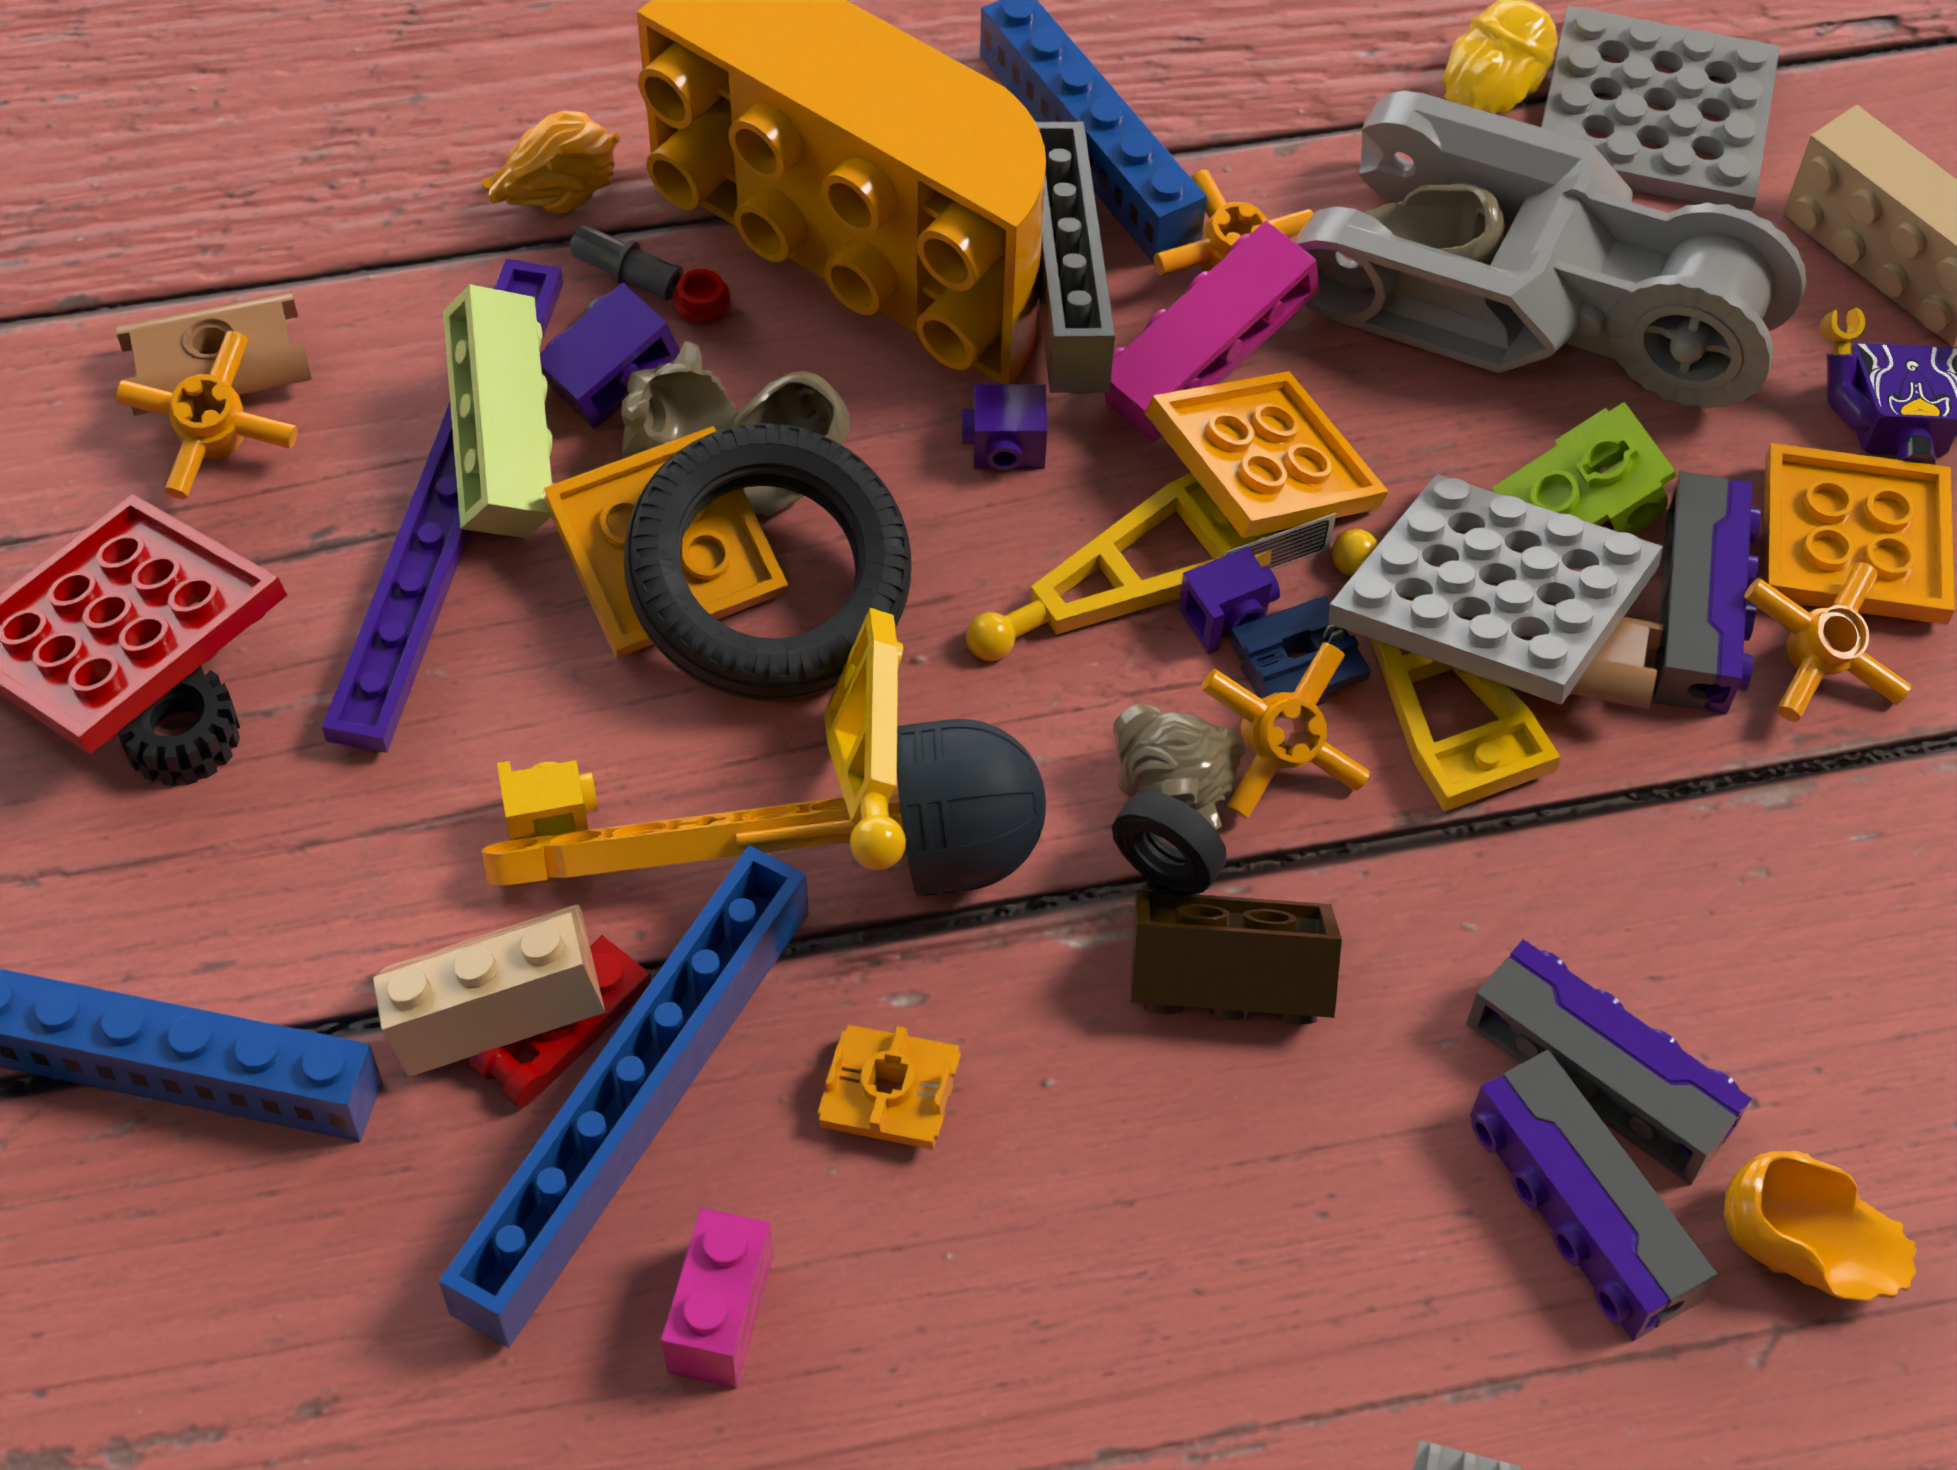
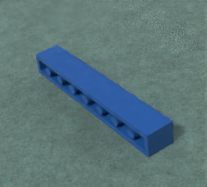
(624, 1098)

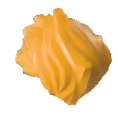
(556, 164)

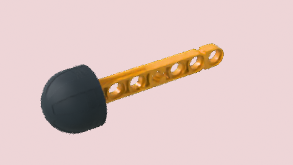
(962, 799)

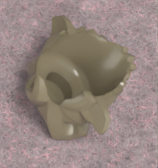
(673, 403)
(1177, 757)

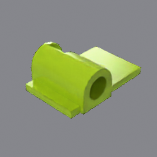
(1569, 482)

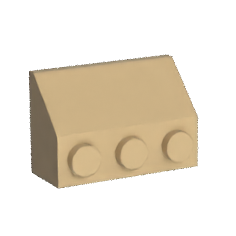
(489, 991)

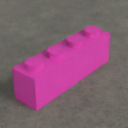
(1213, 323)

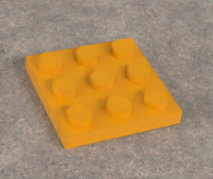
(1265, 453)
(1854, 508)
(720, 553)

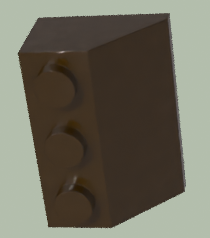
(1234, 956)

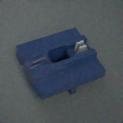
(1302, 628)

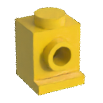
(546, 798)

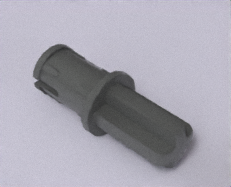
(626, 262)

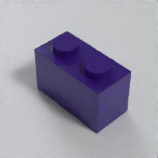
(597, 353)

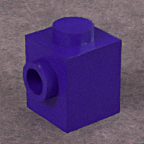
(1007, 426)

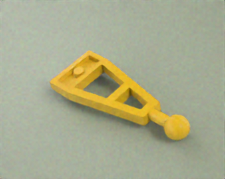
(993, 635)
(864, 740)
(1469, 762)

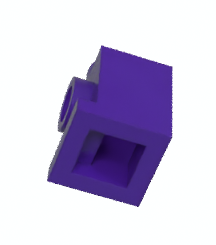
(1226, 596)

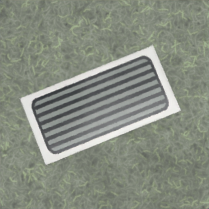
(1295, 543)

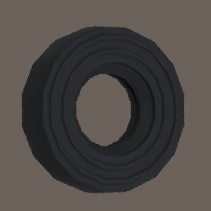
(1199, 847)

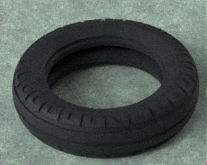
(751, 458)

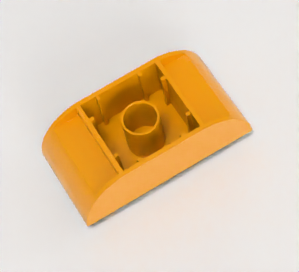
(855, 161)

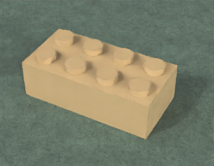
(1882, 214)

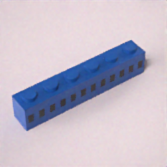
(1127, 162)
(187, 1056)

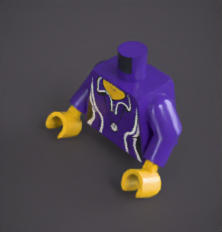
(1892, 393)

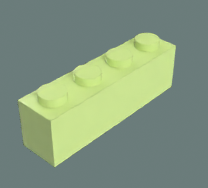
(498, 411)

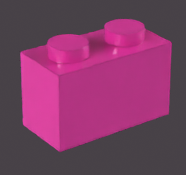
(718, 1297)

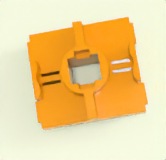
(904, 1116)

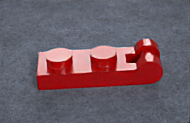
(620, 984)

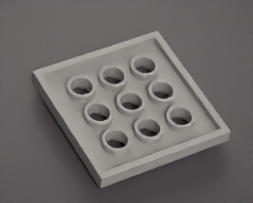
(1687, 94)
(1489, 645)

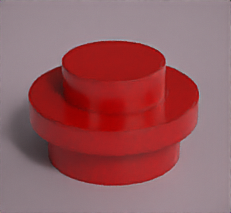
(701, 296)

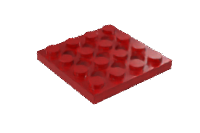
(133, 676)

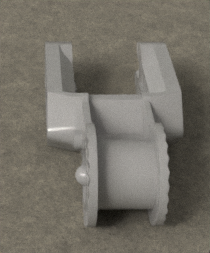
(1662, 293)

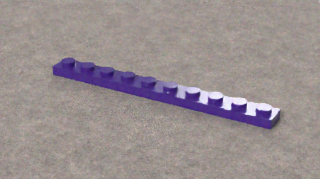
(417, 571)

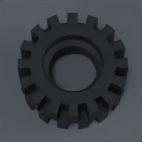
(192, 749)

